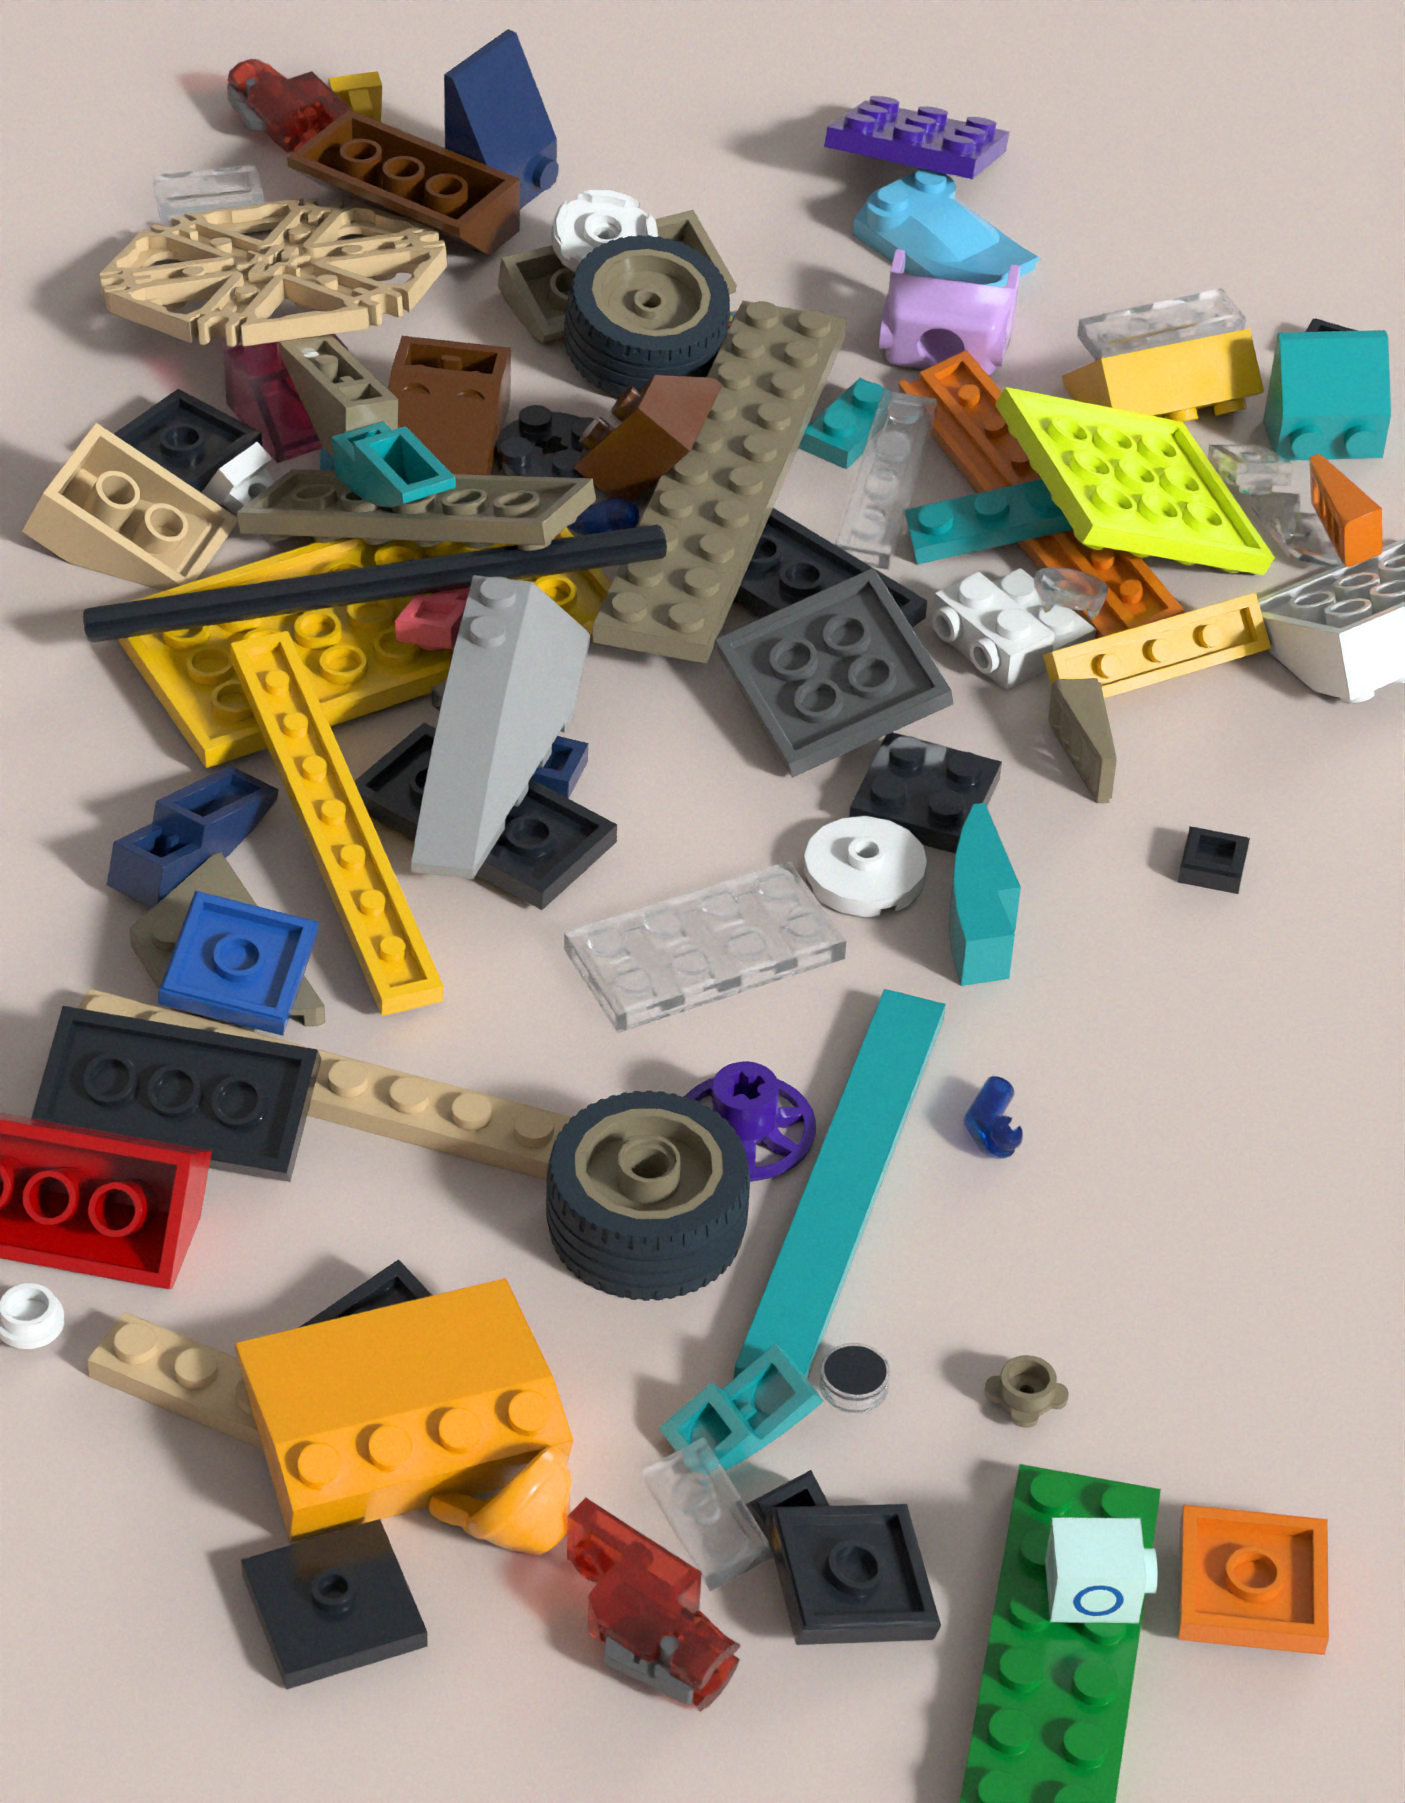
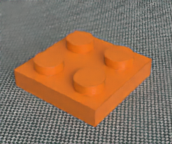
(1253, 1579)

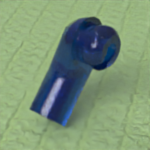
(988, 1124)

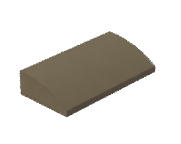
(539, 283)

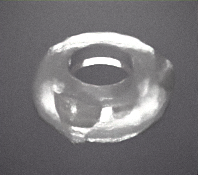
(1070, 590)

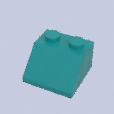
(1329, 395)

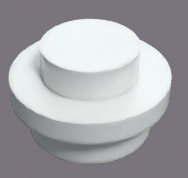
(30, 1316)

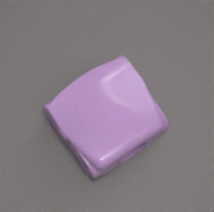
(939, 318)

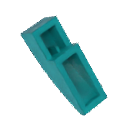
(388, 465)
(982, 902)

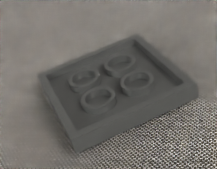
(834, 672)

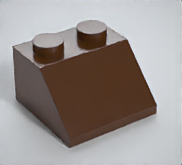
(645, 434)

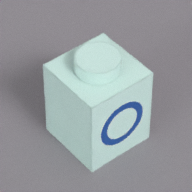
(1098, 1570)

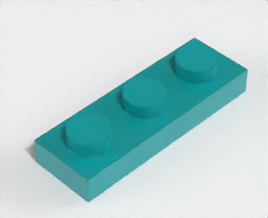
(983, 521)

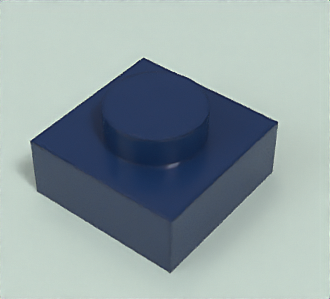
(563, 766)

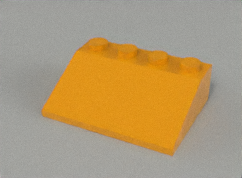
(400, 1406)

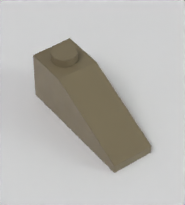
(336, 388)

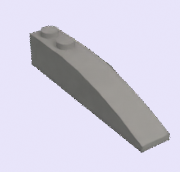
(500, 712)

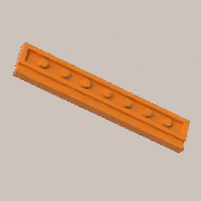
(991, 458)

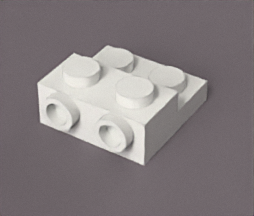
(1005, 626)

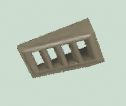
(1084, 732)

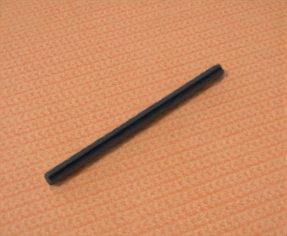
(370, 584)

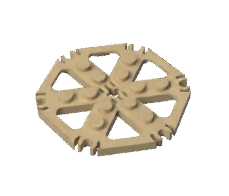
(252, 277)

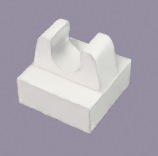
(240, 477)

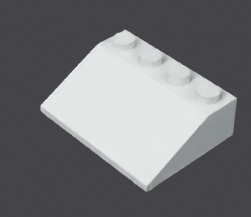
(1343, 626)

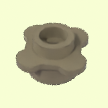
(1031, 1376)

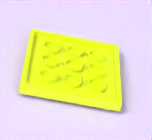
(1133, 482)

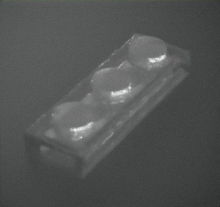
(1160, 324)

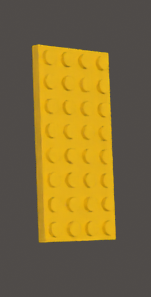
(344, 649)

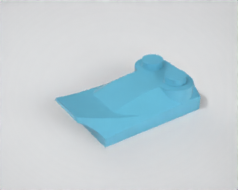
(938, 232)

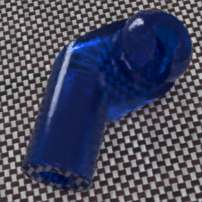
(607, 516)

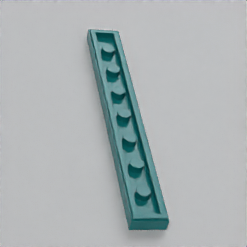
(844, 1181)

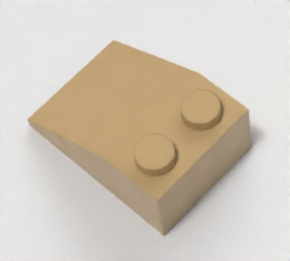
(128, 516)

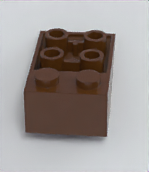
(453, 399)

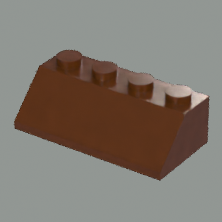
(413, 180)

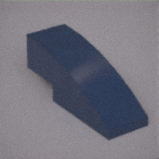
(187, 831)

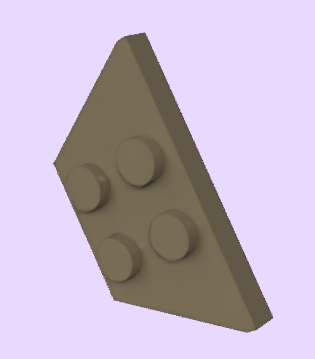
(158, 930)

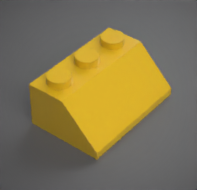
(1174, 378)

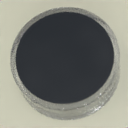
(854, 1377)

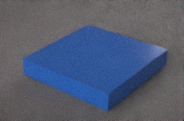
(238, 963)

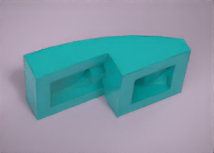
(746, 1412)

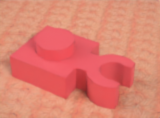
(432, 620)

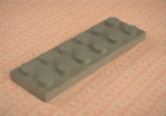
(477, 512)

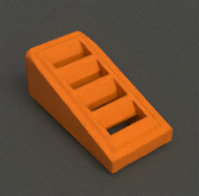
(1345, 512)

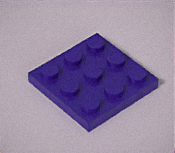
(918, 138)

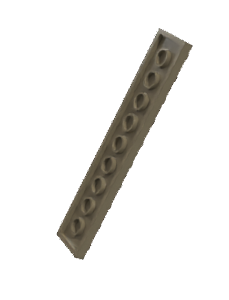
(725, 486)

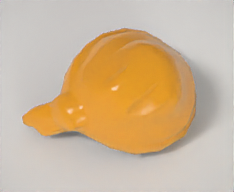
(524, 1515)

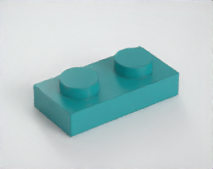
(845, 425)

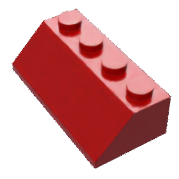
(98, 1200)

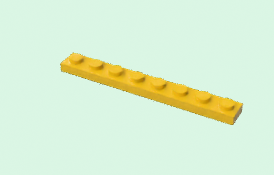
(336, 825)

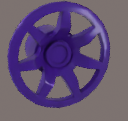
(748, 1100)

